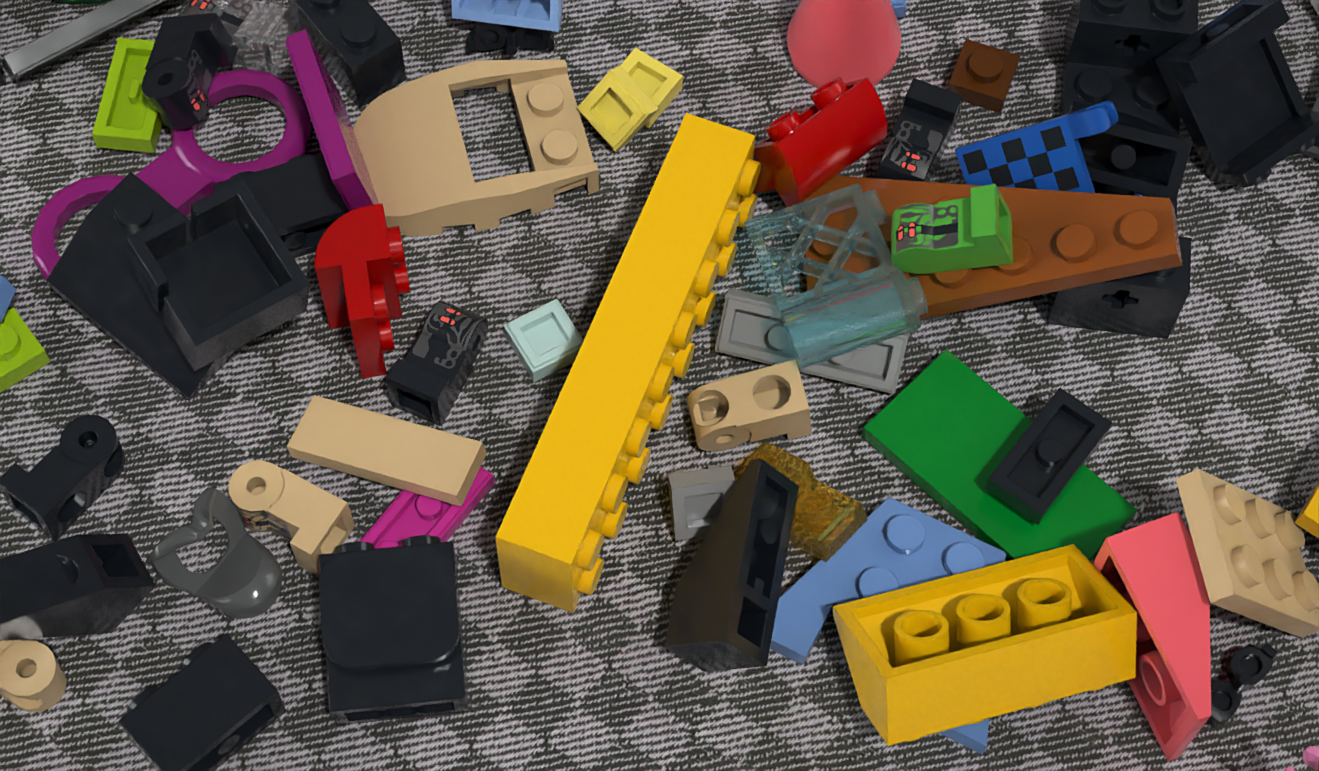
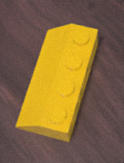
(986, 643)

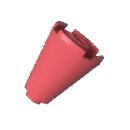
(844, 40)

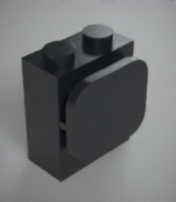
(392, 631)

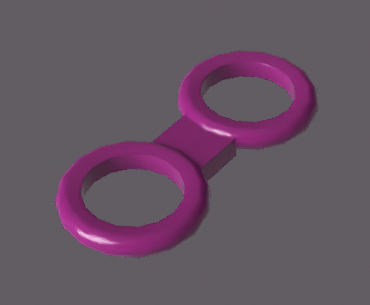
(183, 171)

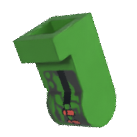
(953, 233)

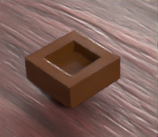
(983, 75)

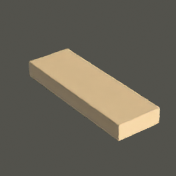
(387, 450)

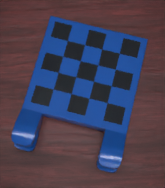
(1040, 154)

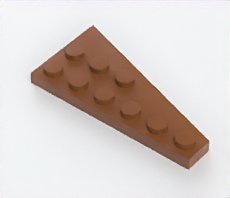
(1056, 241)

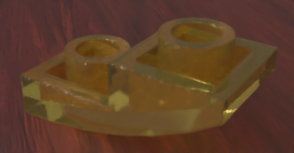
(822, 515)

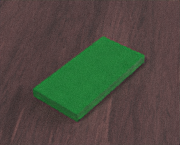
(951, 437)

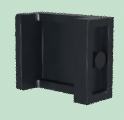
(1239, 94)

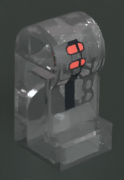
(251, 28)

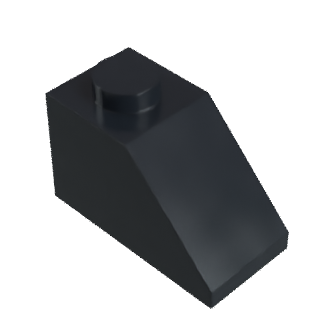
(1136, 156)

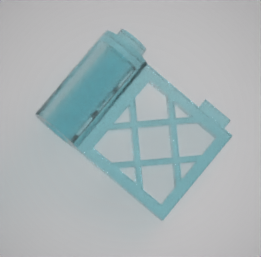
(844, 307)

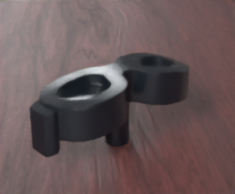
(495, 36)
(1243, 671)

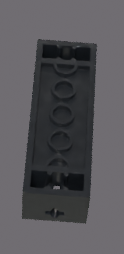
(1104, 68)

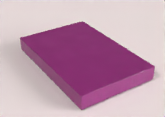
(331, 123)

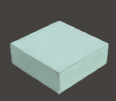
(544, 340)

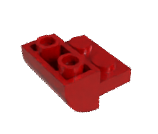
(821, 141)
(360, 281)

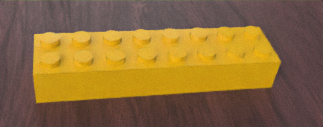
(627, 365)

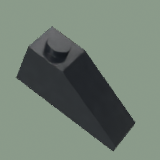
(733, 583)

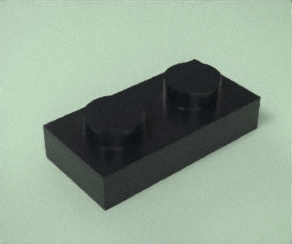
(1048, 456)

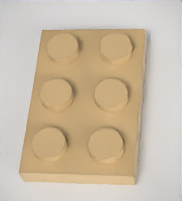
(1250, 554)

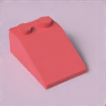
(1164, 583)

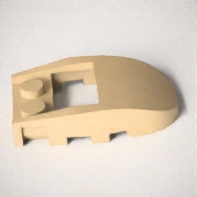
(421, 160)

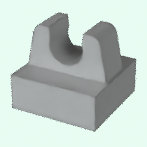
(698, 499)

